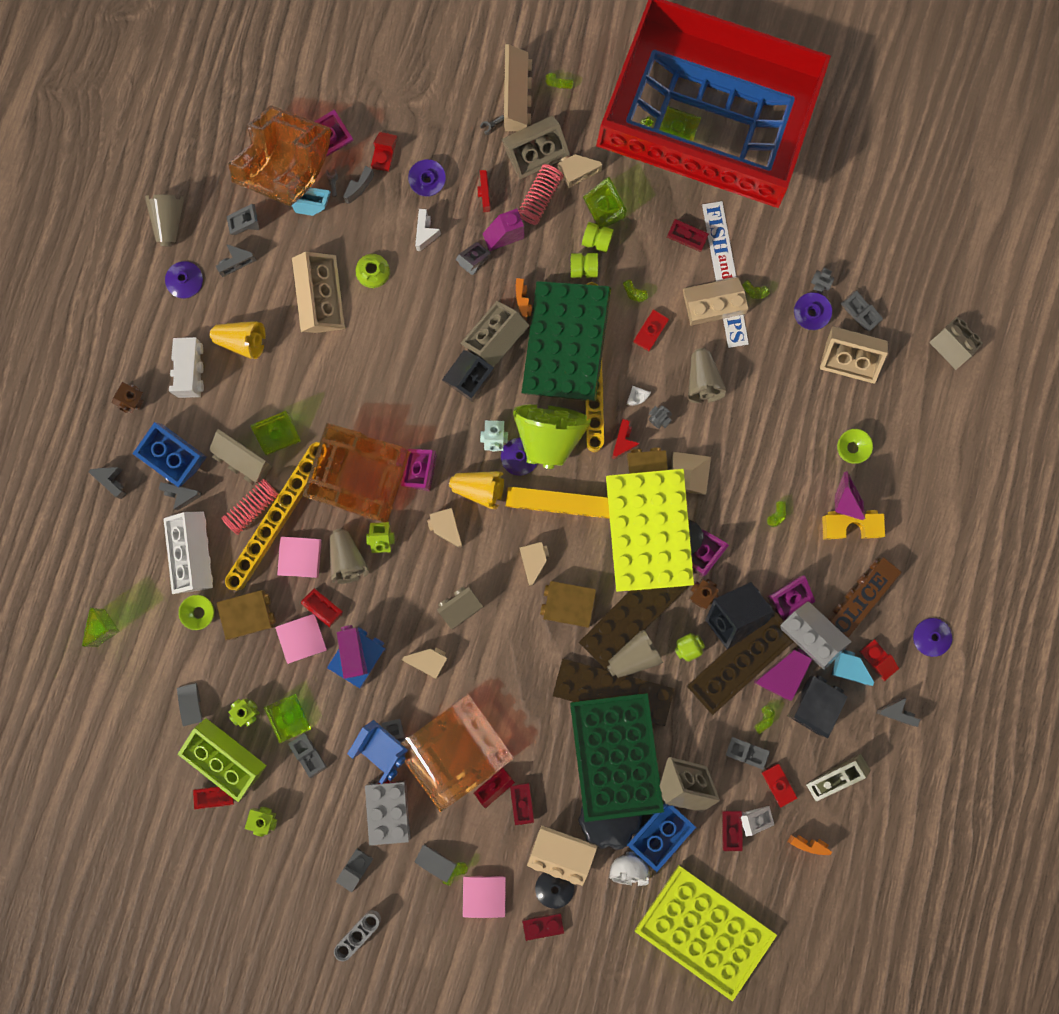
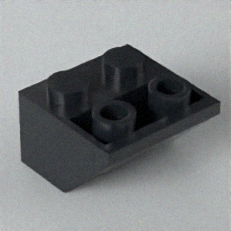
(469, 375)

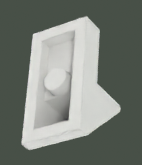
(424, 234)
(757, 820)

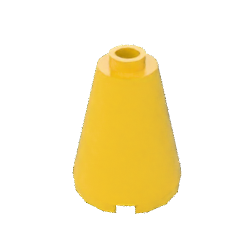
(240, 337)
(479, 487)

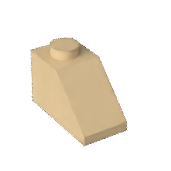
(578, 168)
(445, 526)
(534, 560)
(428, 661)

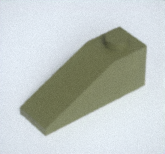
(839, 777)

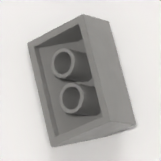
(815, 634)

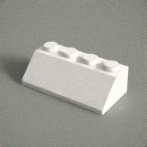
(188, 552)

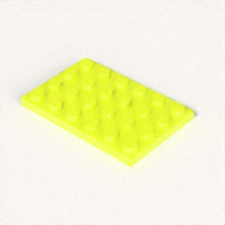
(649, 530)
(705, 933)

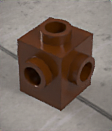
(128, 398)
(697, 596)

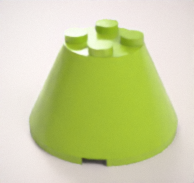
(549, 433)

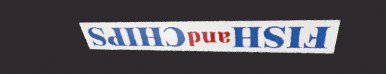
(723, 266)

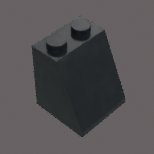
(738, 614)
(818, 706)

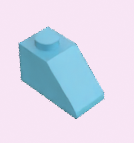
(312, 202)
(851, 668)

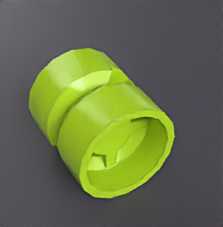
(597, 237)
(584, 265)

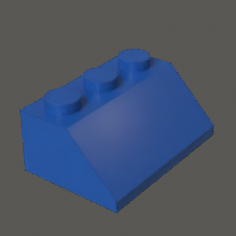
(169, 454)
(661, 836)

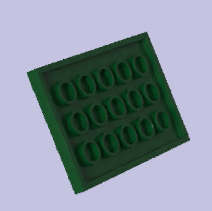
(566, 340)
(616, 757)

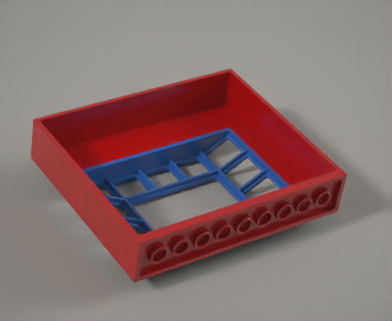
(728, 60)

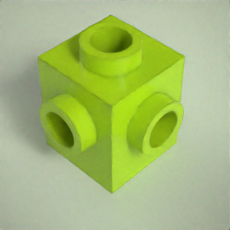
(380, 541)
(250, 712)
(254, 821)

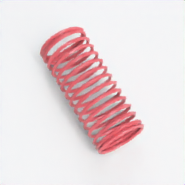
(536, 218)
(270, 491)

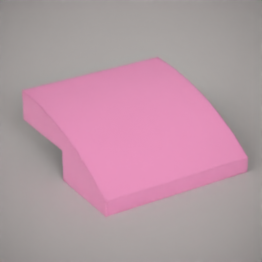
(299, 557)
(300, 638)
(484, 896)

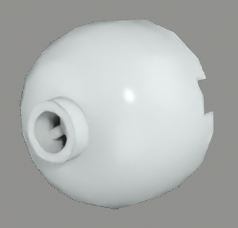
(629, 870)

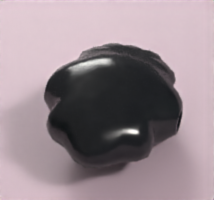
(611, 832)

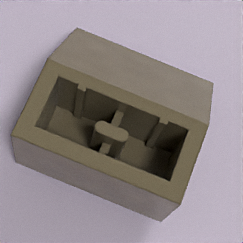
(956, 342)
(460, 607)

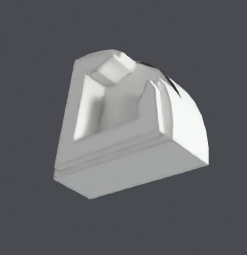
(637, 396)

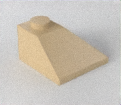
(695, 471)

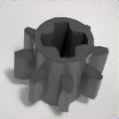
(822, 280)
(660, 417)

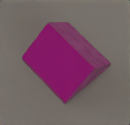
(339, 133)
(419, 469)
(848, 499)
(708, 553)
(791, 597)

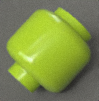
(689, 647)

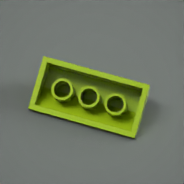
(221, 759)

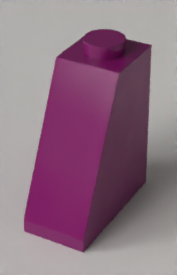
(504, 230)
(351, 652)
(786, 674)

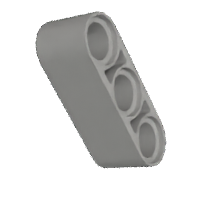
(353, 944)

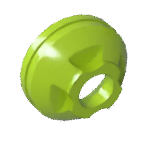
(375, 279)
(863, 442)
(187, 608)

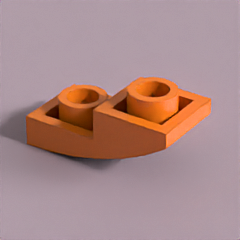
(524, 307)
(816, 847)

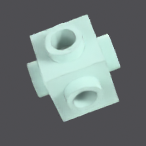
(494, 436)

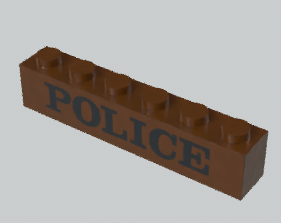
(864, 596)

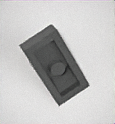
(243, 220)
(473, 258)
(240, 259)
(106, 477)
(184, 495)
(894, 711)
(354, 870)

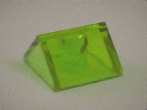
(680, 123)
(605, 204)
(275, 432)
(98, 628)
(287, 718)

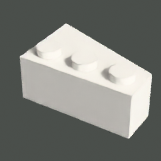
(187, 368)

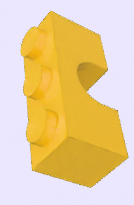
(871, 527)

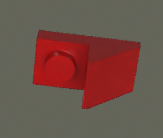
(383, 151)
(622, 445)
(879, 660)

